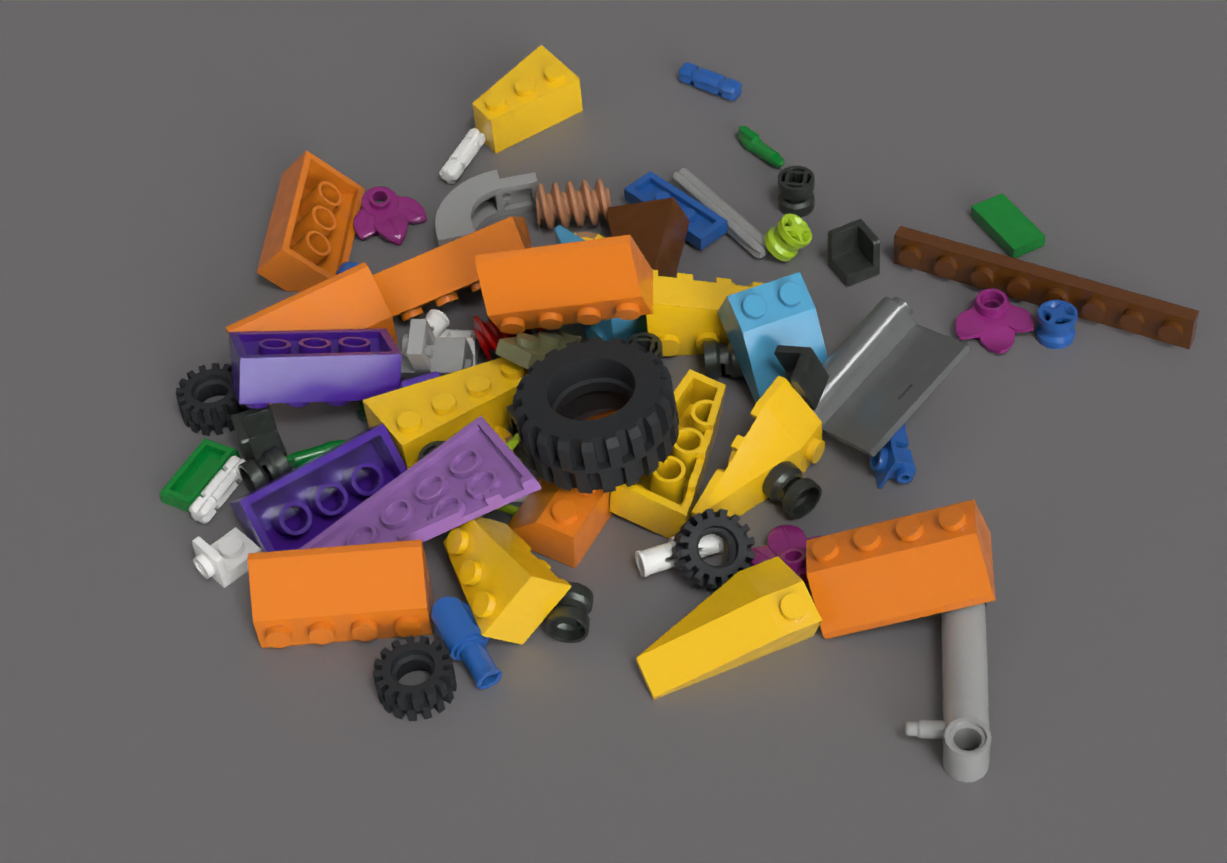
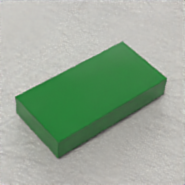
(1007, 225)
(196, 474)

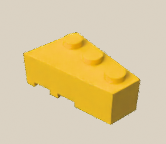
(527, 100)
(502, 579)

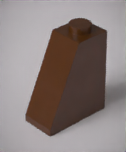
(656, 228)

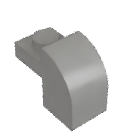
(427, 353)

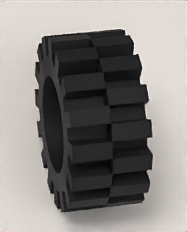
(202, 387)
(723, 526)
(419, 697)

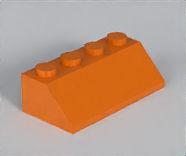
(309, 225)
(447, 268)
(566, 284)
(337, 303)
(562, 521)
(901, 569)
(340, 593)

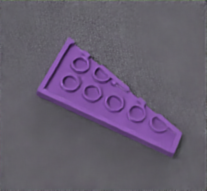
(438, 493)

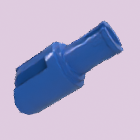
(464, 641)

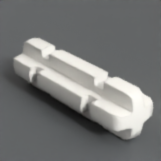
(462, 156)
(217, 491)

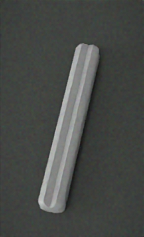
(738, 226)

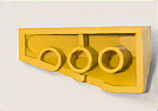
(781, 432)
(739, 622)

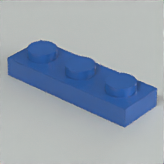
(704, 224)

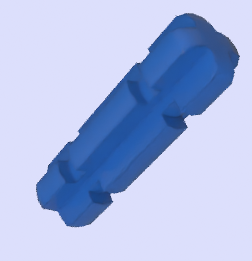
(710, 81)

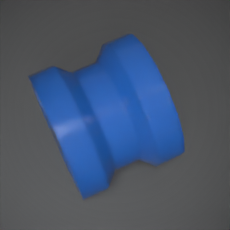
(1056, 324)

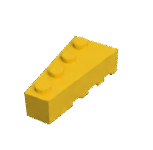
(688, 311)
(445, 405)
(671, 492)

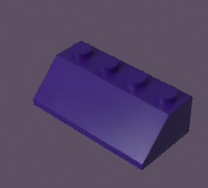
(313, 366)
(319, 492)

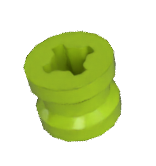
(787, 237)

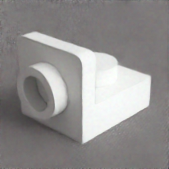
(225, 558)

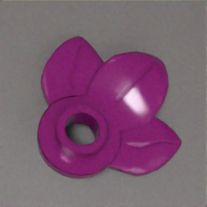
(387, 218)
(993, 321)
(789, 545)

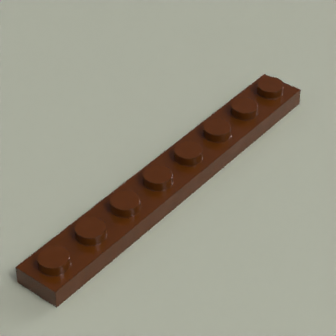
(1041, 284)

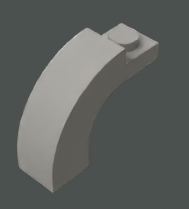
(481, 201)

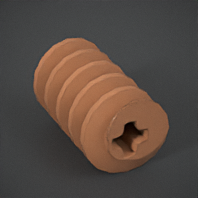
(572, 204)

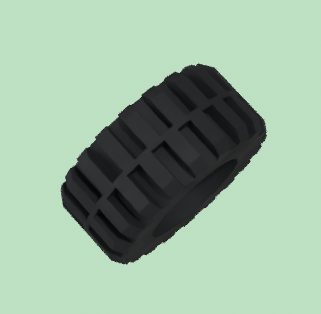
(600, 450)

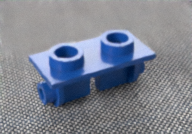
(894, 460)

